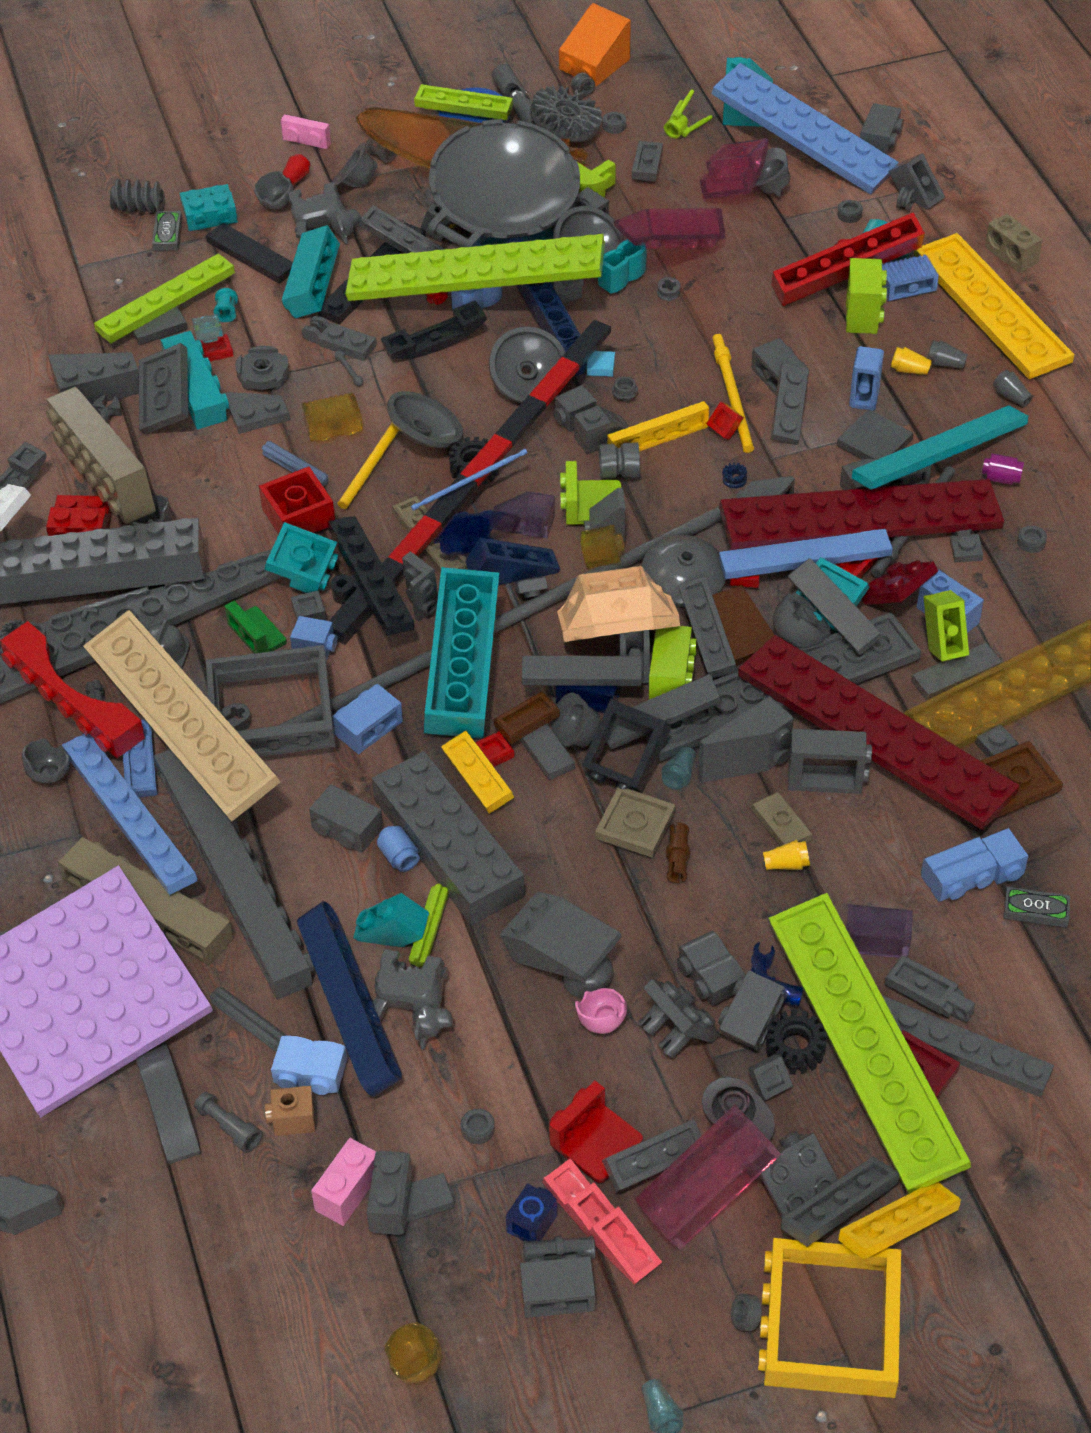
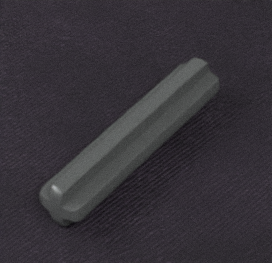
(247, 1017)

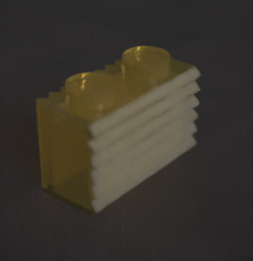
(332, 417)

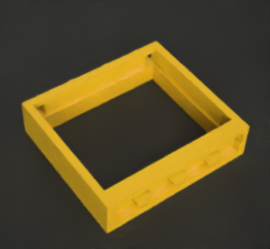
(823, 1377)

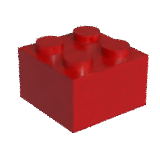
(297, 501)

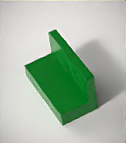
(254, 628)

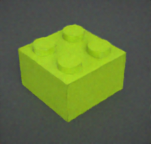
(865, 295)

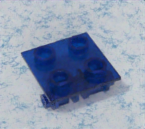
(465, 530)

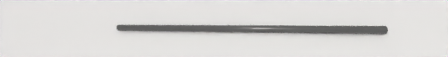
(506, 619)

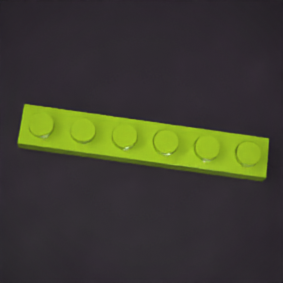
(164, 298)

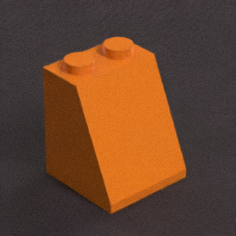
(596, 44)

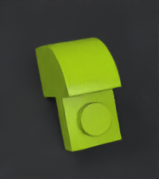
(598, 178)

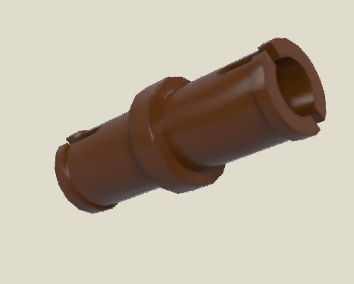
(678, 852)

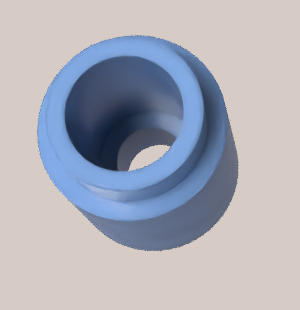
(398, 848)

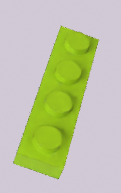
(463, 102)

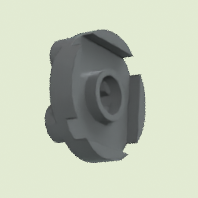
(271, 377)

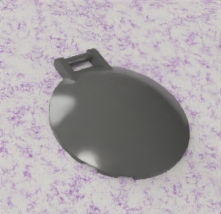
(501, 181)

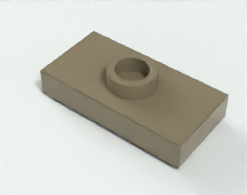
(781, 820)

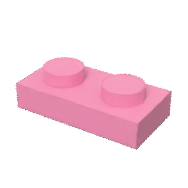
(305, 131)

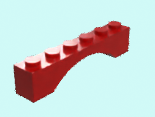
(107, 722)

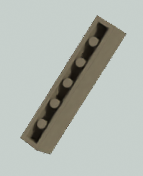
(181, 919)

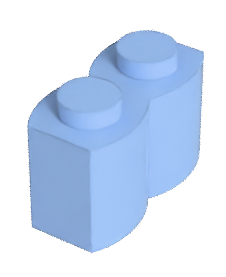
(309, 1063)

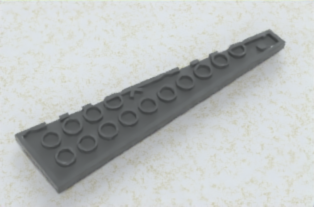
(175, 601)

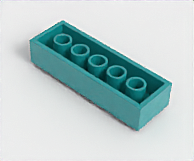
(461, 653)

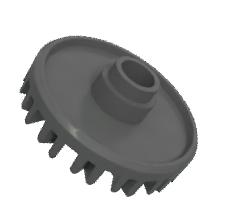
(566, 114)

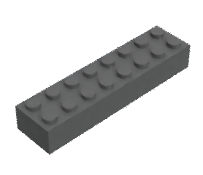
(101, 560)

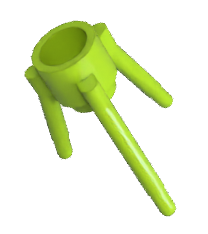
(678, 122)

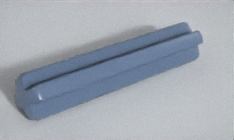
(291, 461)

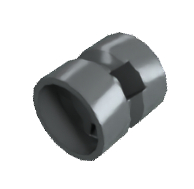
(619, 460)

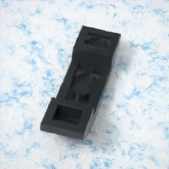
(436, 337)

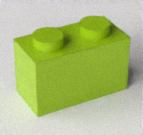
(946, 625)

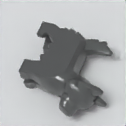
(322, 211)
(413, 990)

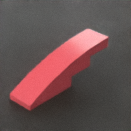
(598, 1218)

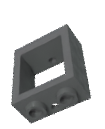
(828, 745)

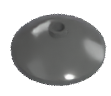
(588, 221)
(522, 349)
(424, 420)
(667, 566)

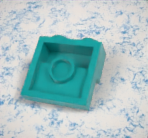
(208, 207)
(302, 558)

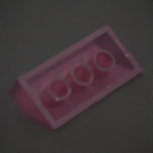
(673, 227)
(707, 1177)

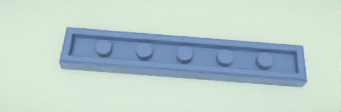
(793, 554)

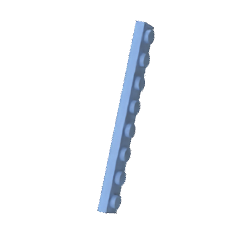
(130, 814)

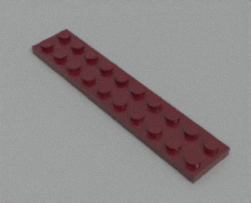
(898, 509)
(896, 740)

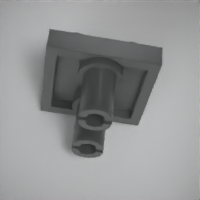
(679, 1007)

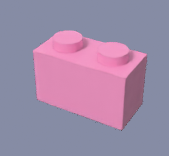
(344, 1182)

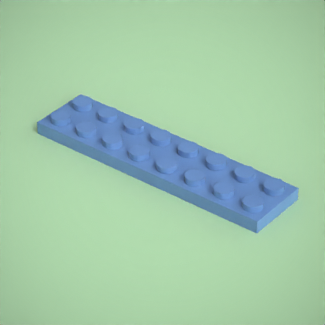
(804, 128)

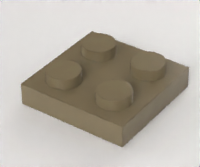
(635, 821)

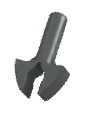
(111, 410)

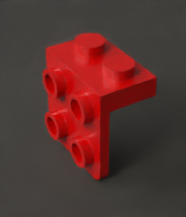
(590, 1132)

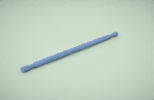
(469, 479)

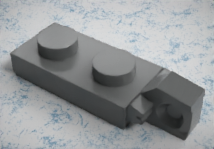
(929, 989)

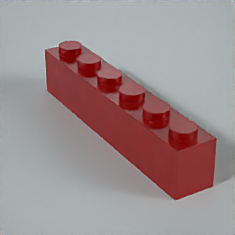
(833, 263)

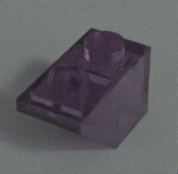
(527, 514)

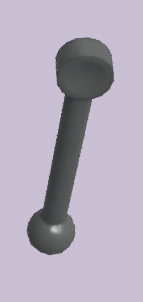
(340, 356)

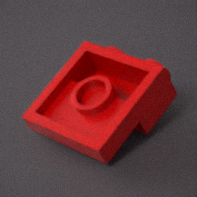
(77, 514)

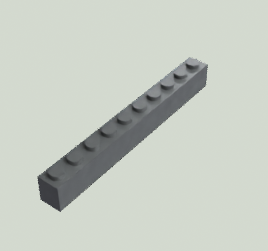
(238, 880)

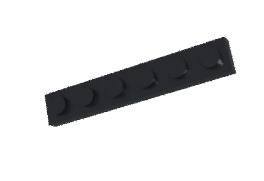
(336, 306)
(371, 576)

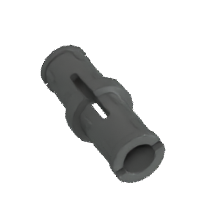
(559, 1248)

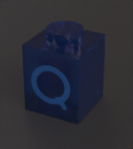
(531, 1214)

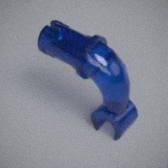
(762, 962)

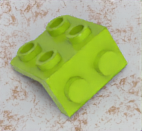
(582, 494)

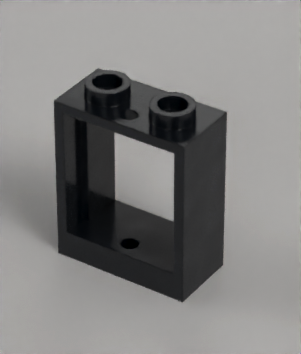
(659, 729)

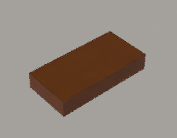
(526, 717)

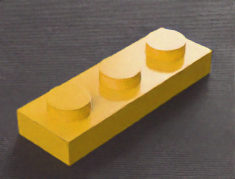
(477, 772)

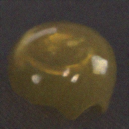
(413, 1352)

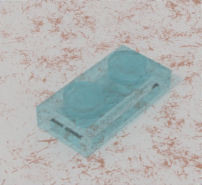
(207, 328)

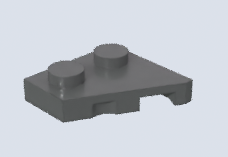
(256, 410)

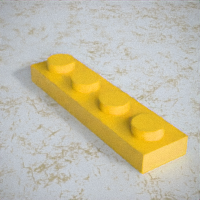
(663, 428)
(899, 1220)

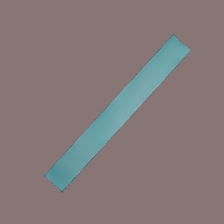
(939, 447)

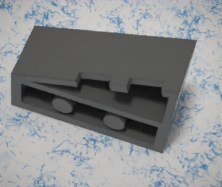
(96, 374)

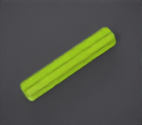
(435, 906)

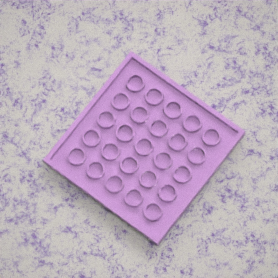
(89, 991)

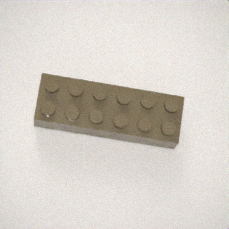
(100, 455)

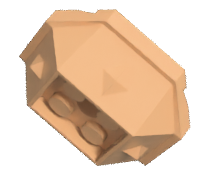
(615, 604)

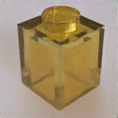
(601, 546)

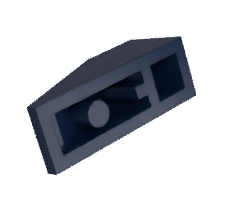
(512, 560)

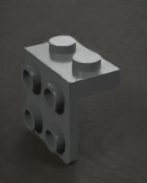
(797, 1172)

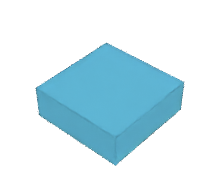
(601, 364)

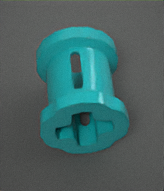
(223, 302)

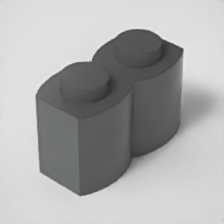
(710, 967)

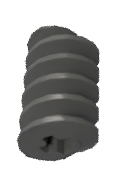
(137, 196)

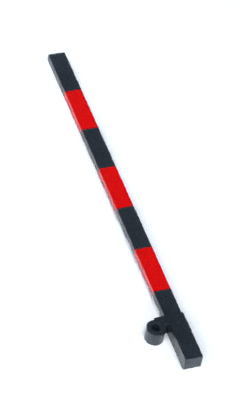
(346, 589)

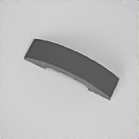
(24, 466)
(168, 1104)

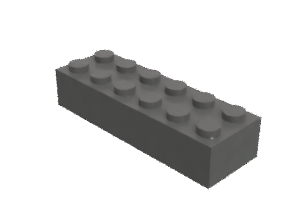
(449, 837)

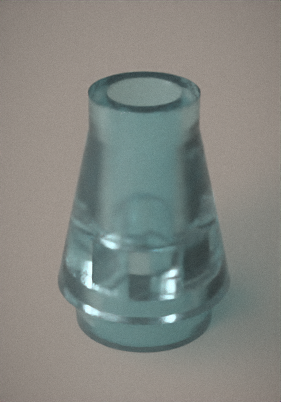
(678, 770)
(661, 1409)

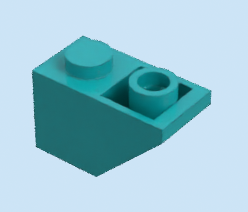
(392, 922)

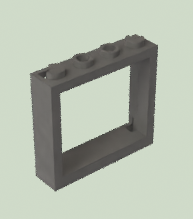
(274, 664)

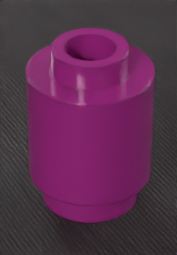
(1003, 469)

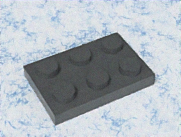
(163, 388)

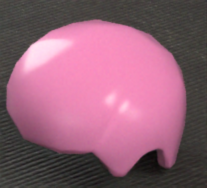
(601, 1010)

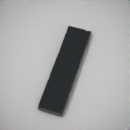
(250, 252)

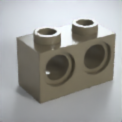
(1013, 243)

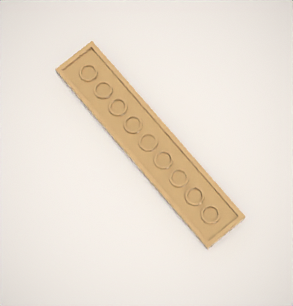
(182, 715)

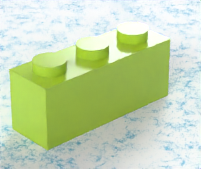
(671, 659)

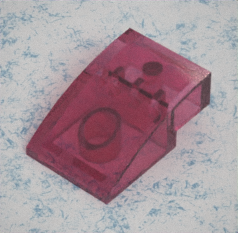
(734, 168)

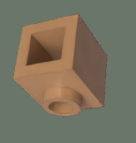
(291, 1111)

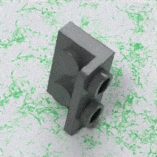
(420, 585)

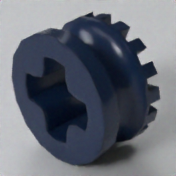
(736, 482)

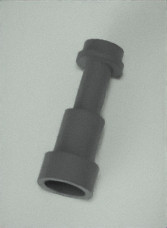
(245, 1135)

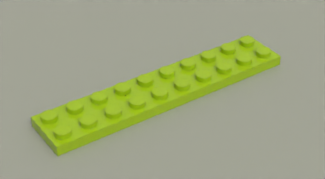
(476, 267)
(869, 1044)

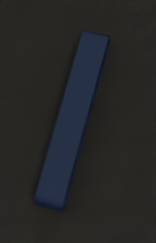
(550, 312)
(349, 999)

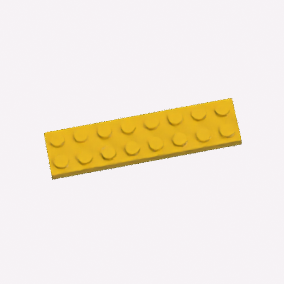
(996, 307)

